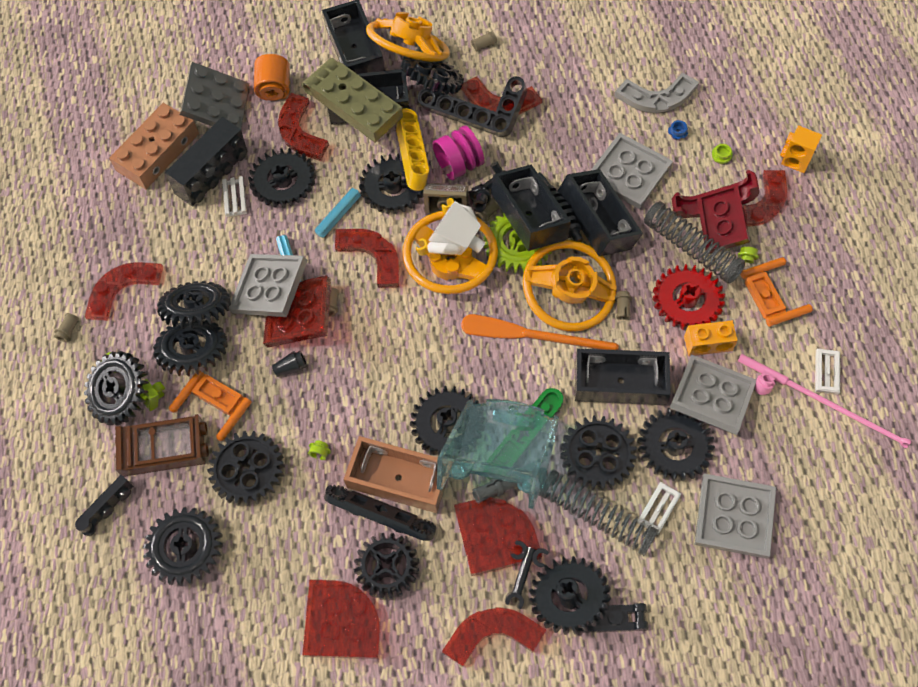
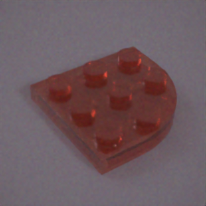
(306, 316)
(490, 534)
(340, 622)

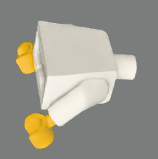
(454, 232)

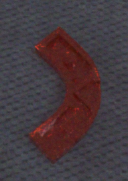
(480, 96)
(293, 134)
(773, 201)
(374, 245)
(116, 279)
(488, 623)

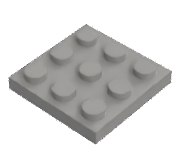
(632, 169)
(268, 285)
(713, 394)
(735, 516)

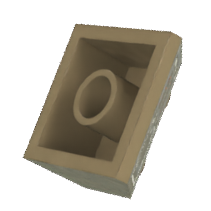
(437, 194)

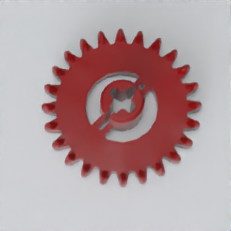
(693, 286)

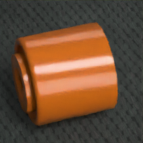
(271, 77)

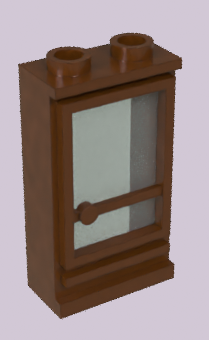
(160, 445)

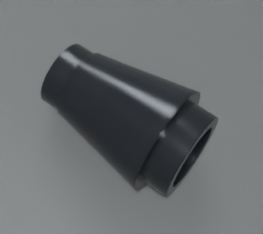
(290, 364)

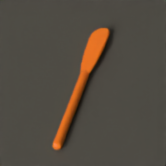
(496, 328)

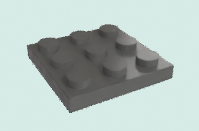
(213, 96)

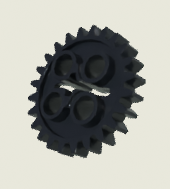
(444, 78)
(227, 460)
(595, 472)

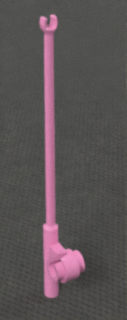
(765, 384)

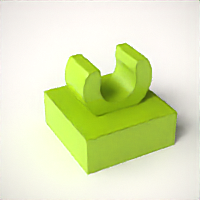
(155, 393)

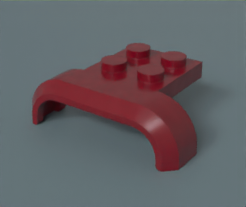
(721, 211)

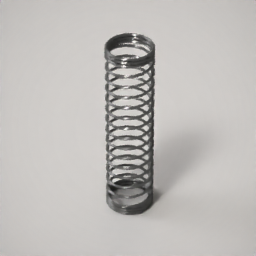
(733, 269)
(650, 532)

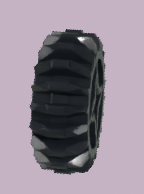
(373, 551)

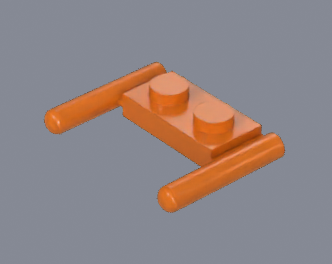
(767, 297)
(216, 395)

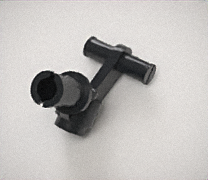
(480, 194)

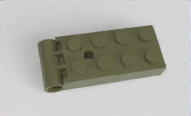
(353, 99)

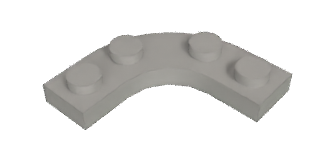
(657, 100)

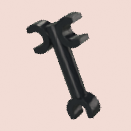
(528, 556)

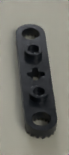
(380, 512)

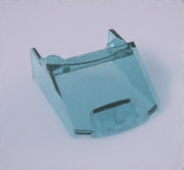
(501, 443)

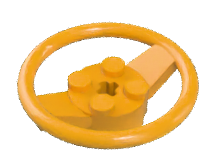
(412, 31)
(462, 266)
(558, 279)

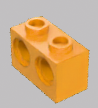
(800, 148)
(710, 338)

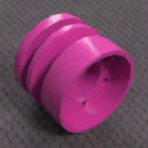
(460, 151)

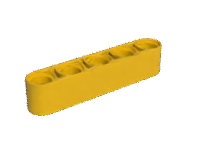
(412, 150)

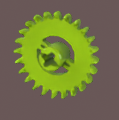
(513, 256)

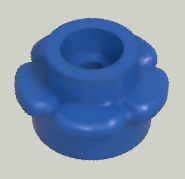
(678, 125)

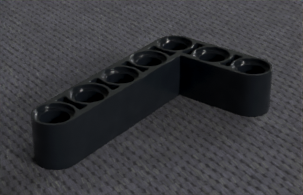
(476, 112)

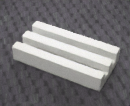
(233, 182)
(818, 371)
(661, 486)

